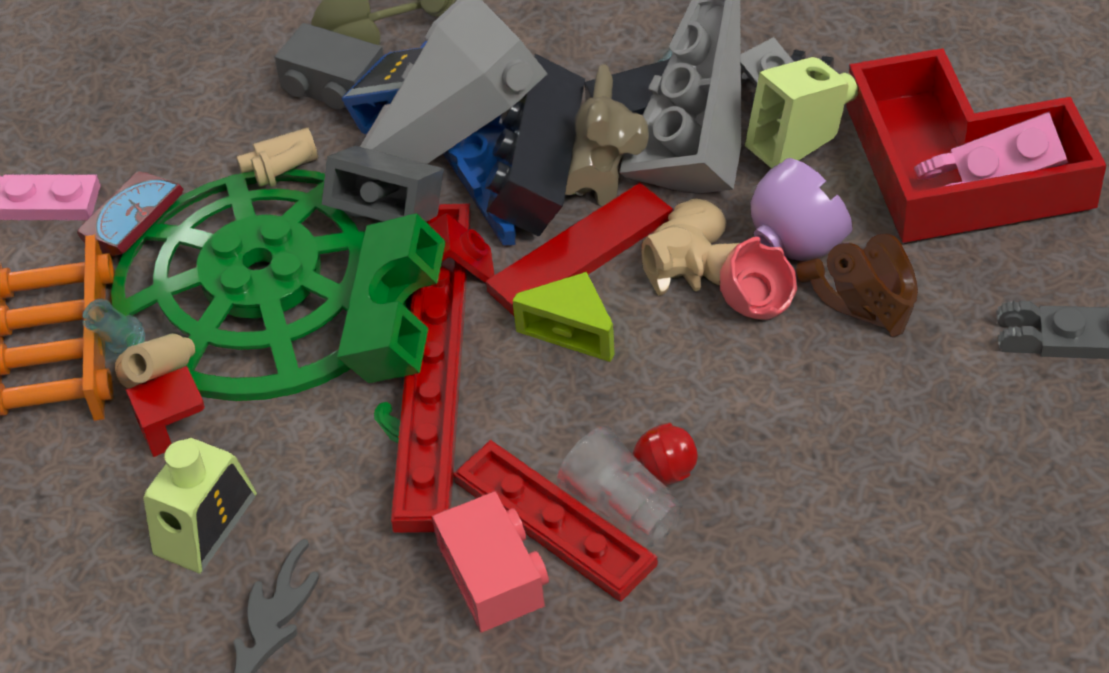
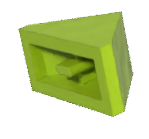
(567, 316)

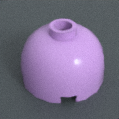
(796, 213)

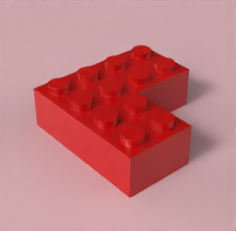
(917, 110)

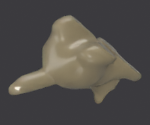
(602, 136)

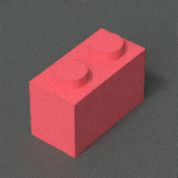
(490, 560)

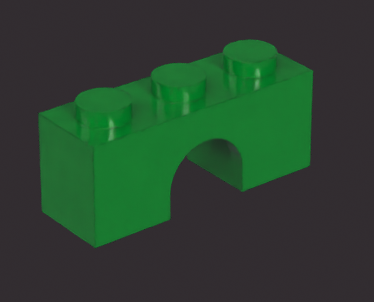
(379, 332)

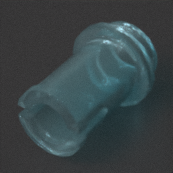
(113, 326)

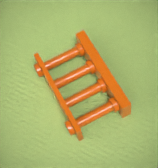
(97, 380)

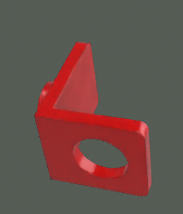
(465, 247)

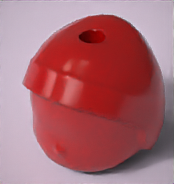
(667, 453)

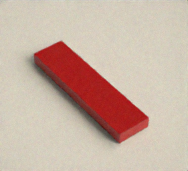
(584, 244)
(558, 521)

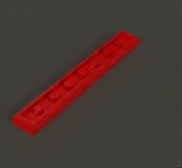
(432, 398)

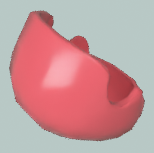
(757, 280)

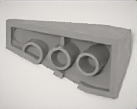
(457, 85)
(695, 105)

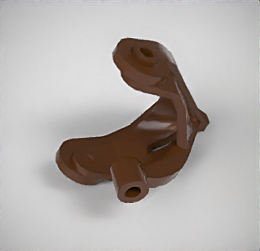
(869, 283)

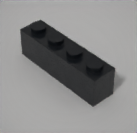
(536, 151)

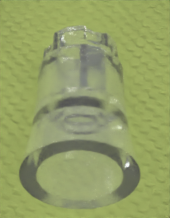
(619, 487)

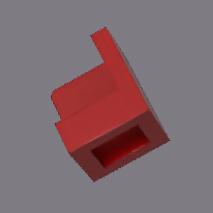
(163, 403)

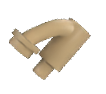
(278, 156)
(153, 359)

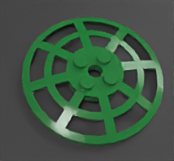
(246, 292)

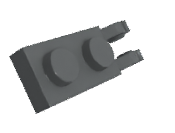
(1061, 333)

